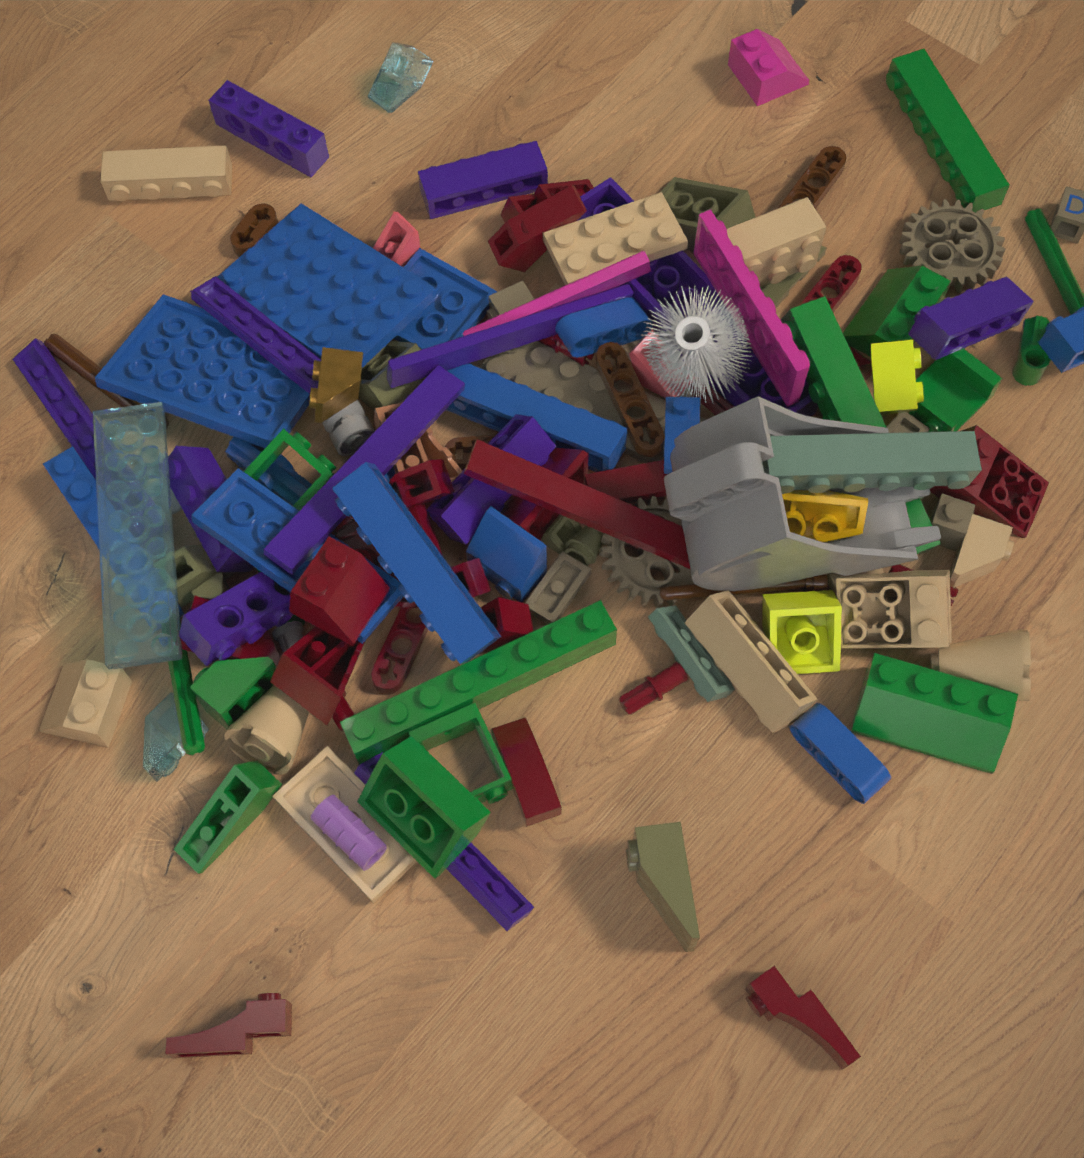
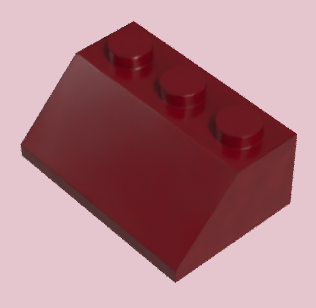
(534, 518)

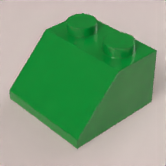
(232, 686)

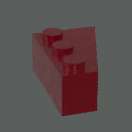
(317, 672)

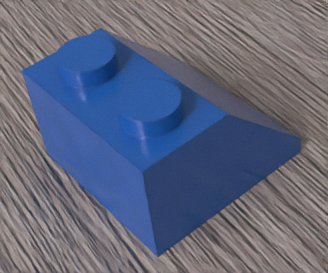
(508, 555)

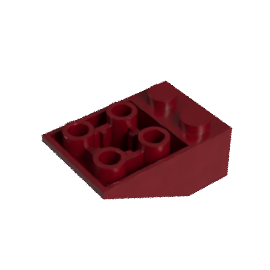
(1004, 488)

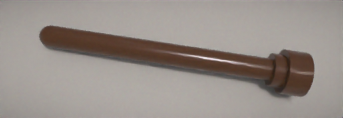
(690, 591)

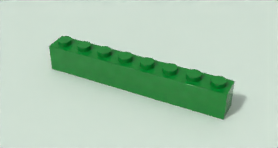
(838, 382)
(482, 679)

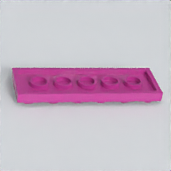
(768, 336)

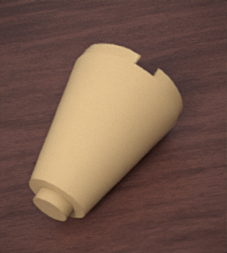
(990, 660)
(269, 731)

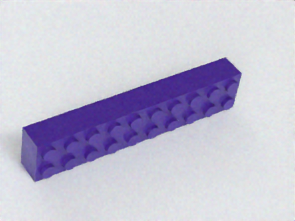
(668, 276)

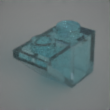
(399, 76)
(163, 739)

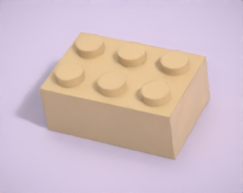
(780, 241)

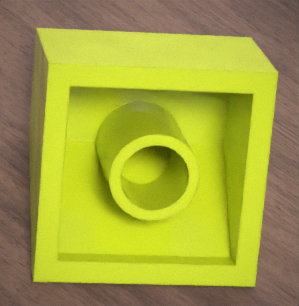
(894, 376)
(805, 629)

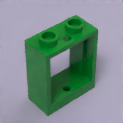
(301, 446)
(456, 725)

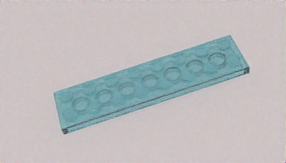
(136, 537)

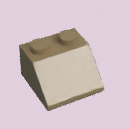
(86, 702)

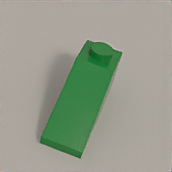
(227, 814)

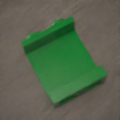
(954, 391)

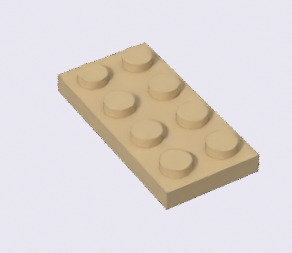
(614, 236)
(331, 776)

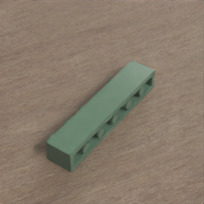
(874, 461)

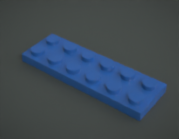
(246, 520)

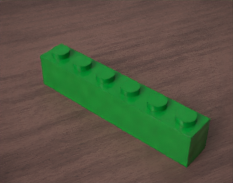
(946, 131)

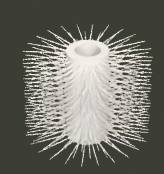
(697, 345)

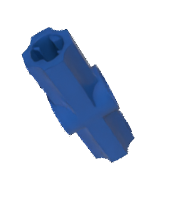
(278, 478)

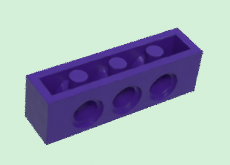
(269, 128)
(204, 626)

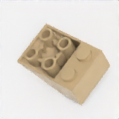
(896, 610)

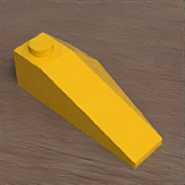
(825, 514)

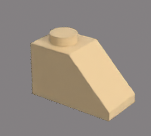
(980, 550)

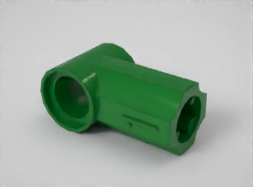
(1031, 352)

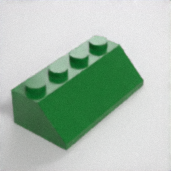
(934, 713)

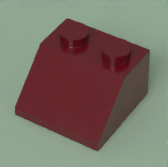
(338, 592)

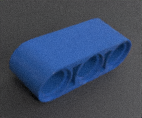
(610, 322)
(840, 753)

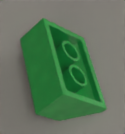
(893, 305)
(422, 806)

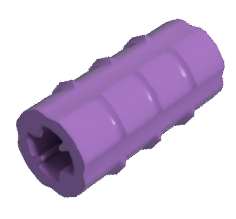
(348, 832)

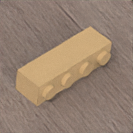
(166, 173)
(750, 661)

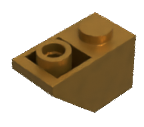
(338, 382)

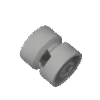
(349, 429)

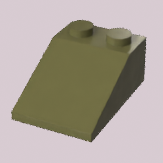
(692, 198)
(663, 875)

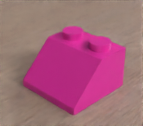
(764, 66)

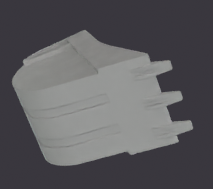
(737, 512)

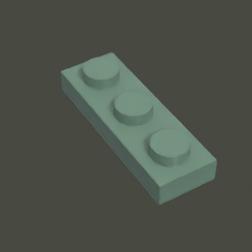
(690, 653)

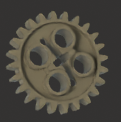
(953, 243)
(635, 572)

